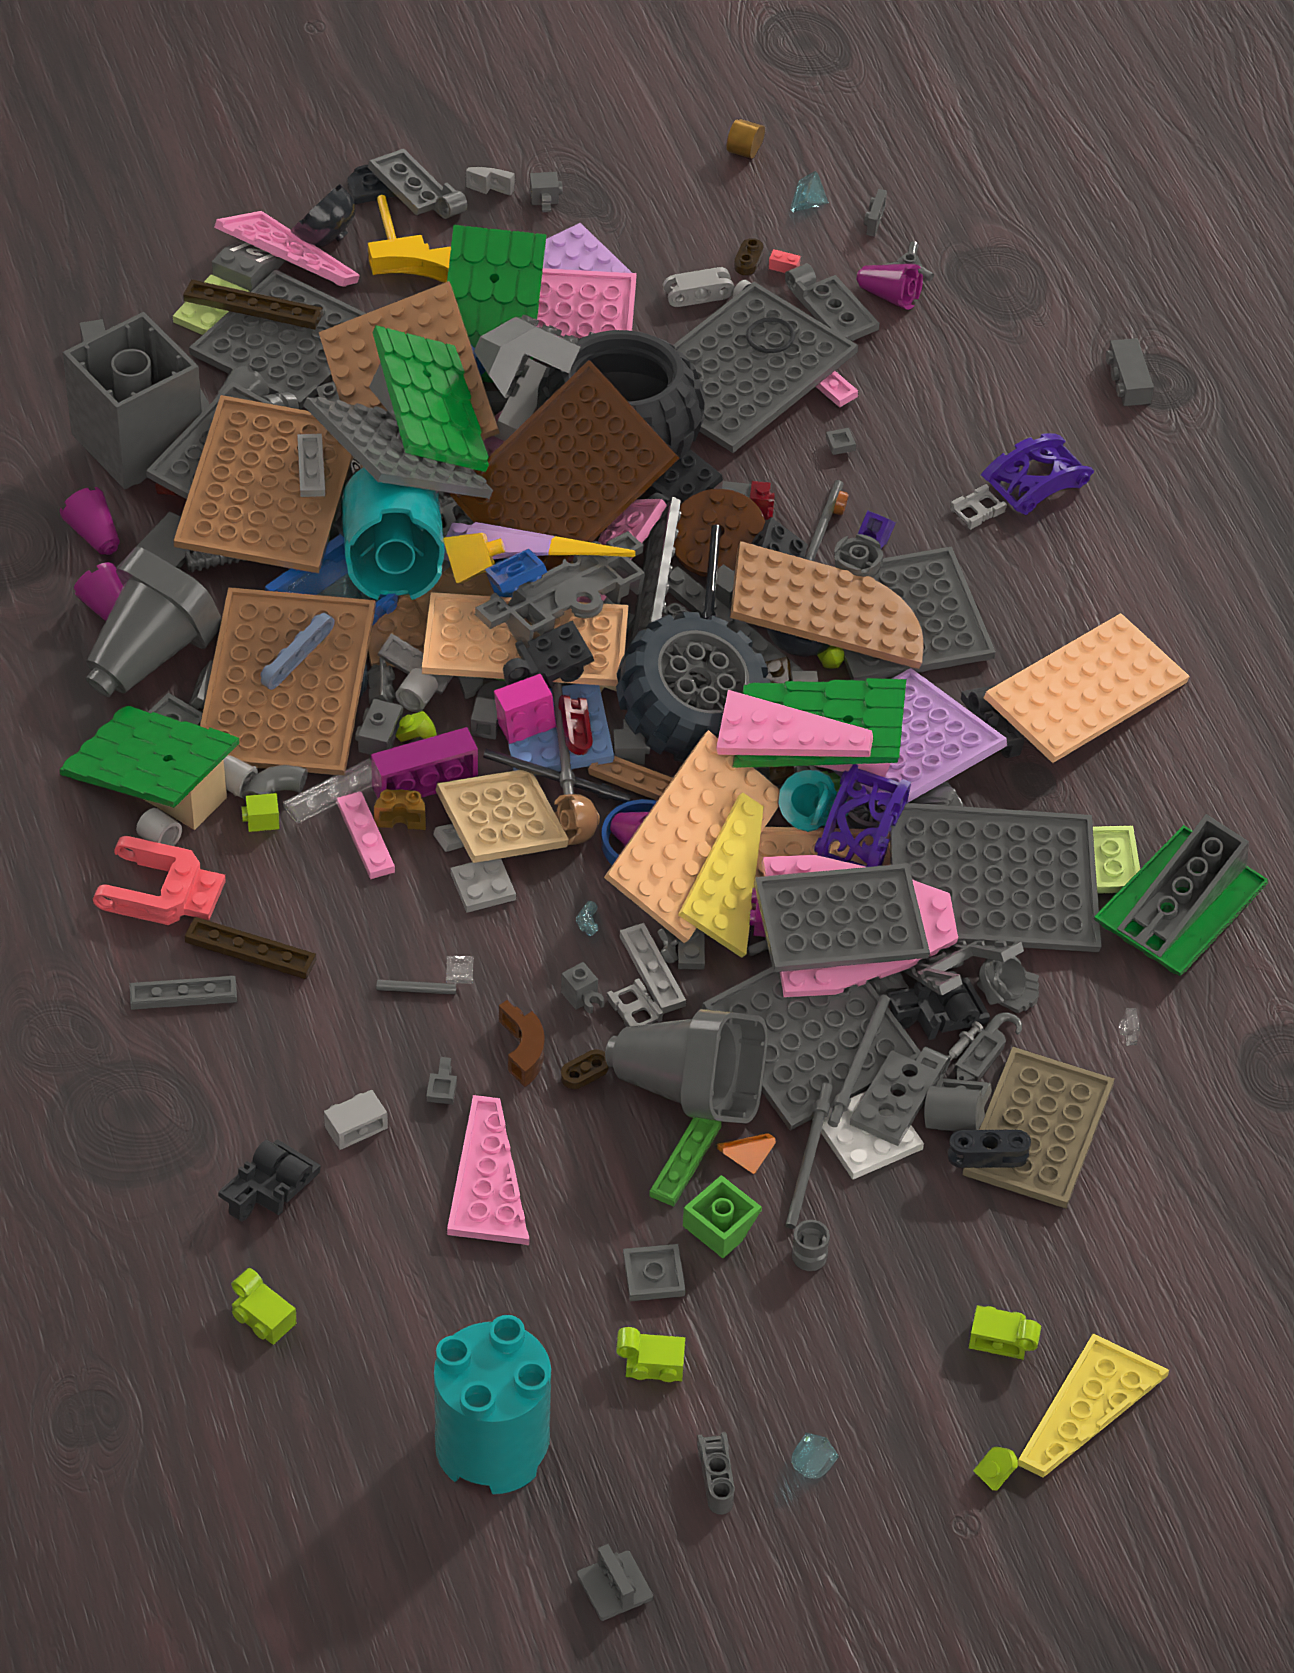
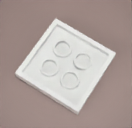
(863, 1151)

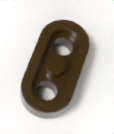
(748, 256)
(583, 1069)

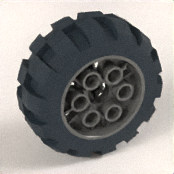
(668, 654)

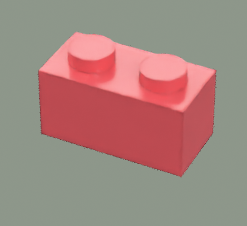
(783, 261)

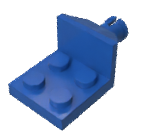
(514, 571)

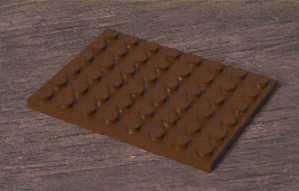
(571, 465)

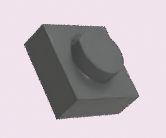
(840, 441)

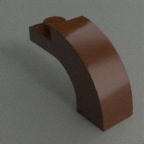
(528, 1057)

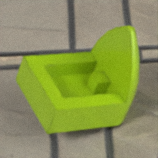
(832, 657)
(415, 726)
(996, 1466)

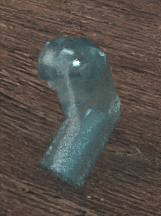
(585, 920)

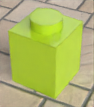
(261, 812)

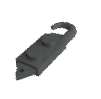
(985, 1048)

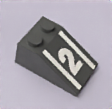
(245, 265)

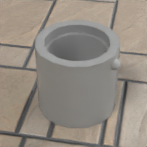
(416, 690)
(237, 775)
(158, 827)

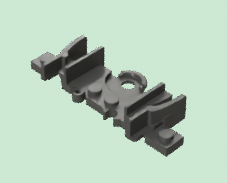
(560, 587)

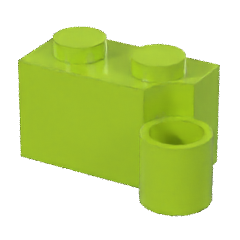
(261, 1307)
(1003, 1332)
(651, 1355)

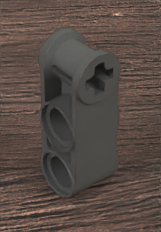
(714, 1454)

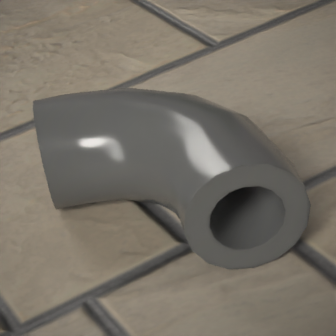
(276, 779)

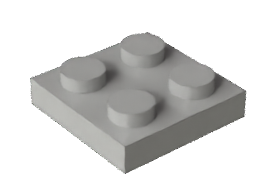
(483, 884)

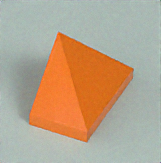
(748, 1151)

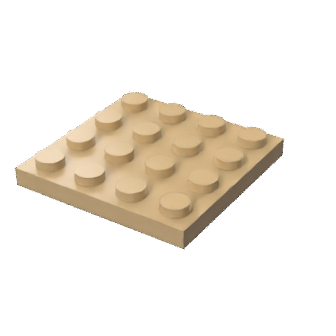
(501, 815)

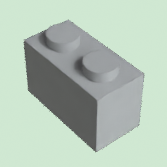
(355, 1119)

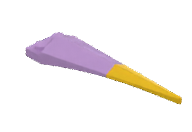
(540, 544)

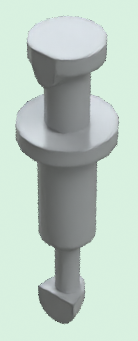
(966, 1039)

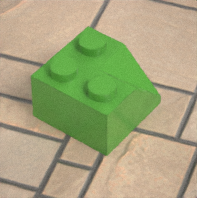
(721, 1216)

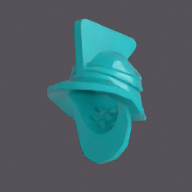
(807, 799)

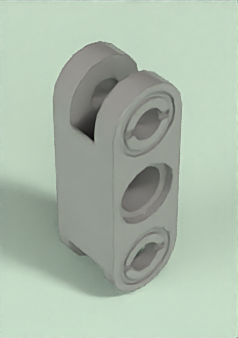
(698, 287)

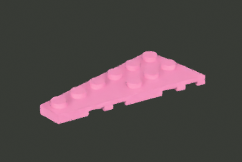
(280, 242)
(636, 519)
(769, 728)
(486, 1186)

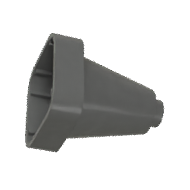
(149, 622)
(701, 1062)

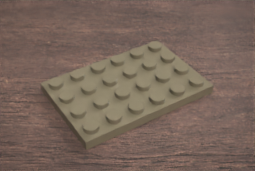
(1058, 1111)

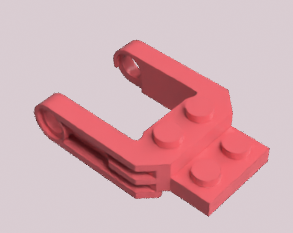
(184, 892)

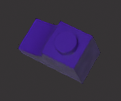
(877, 527)

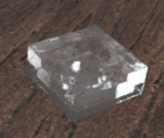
(459, 969)
(1130, 1026)

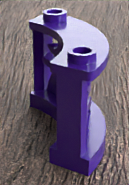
(1048, 449)
(893, 798)

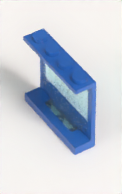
(330, 581)

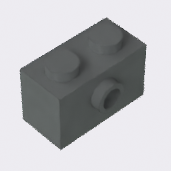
(379, 727)

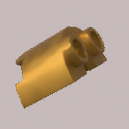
(400, 807)

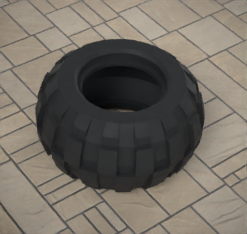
(648, 375)

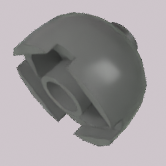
(859, 555)

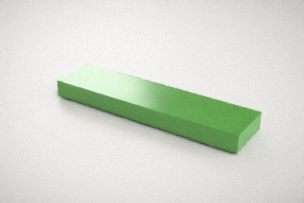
(684, 1160)

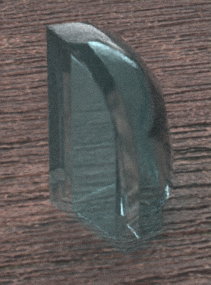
(813, 1456)

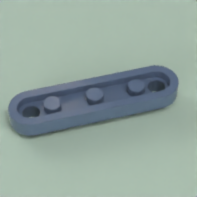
(297, 651)

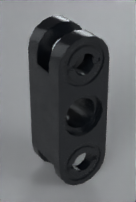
(1005, 1149)

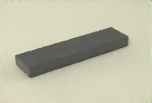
(183, 992)

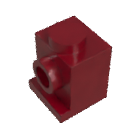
(763, 498)

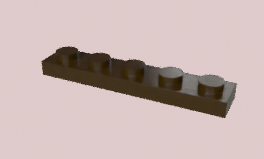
(250, 948)

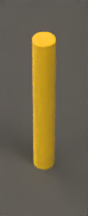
(386, 218)

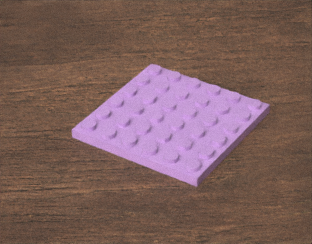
(936, 738)

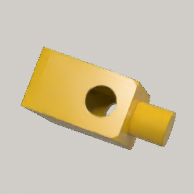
(471, 554)

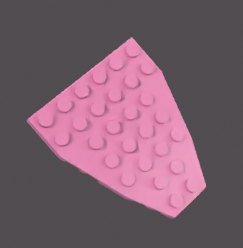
(936, 918)

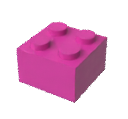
(525, 708)

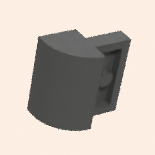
(956, 1104)

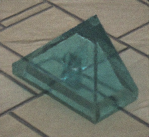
(809, 193)

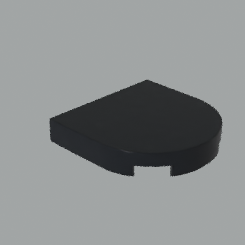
(366, 186)

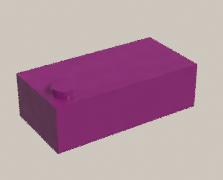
(425, 763)

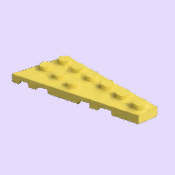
(723, 889)
(1093, 1395)

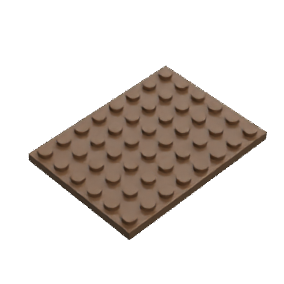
(428, 314)
(249, 488)
(315, 707)

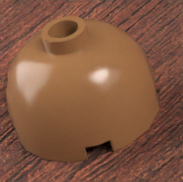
(577, 817)

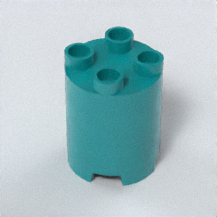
(391, 537)
(492, 1404)

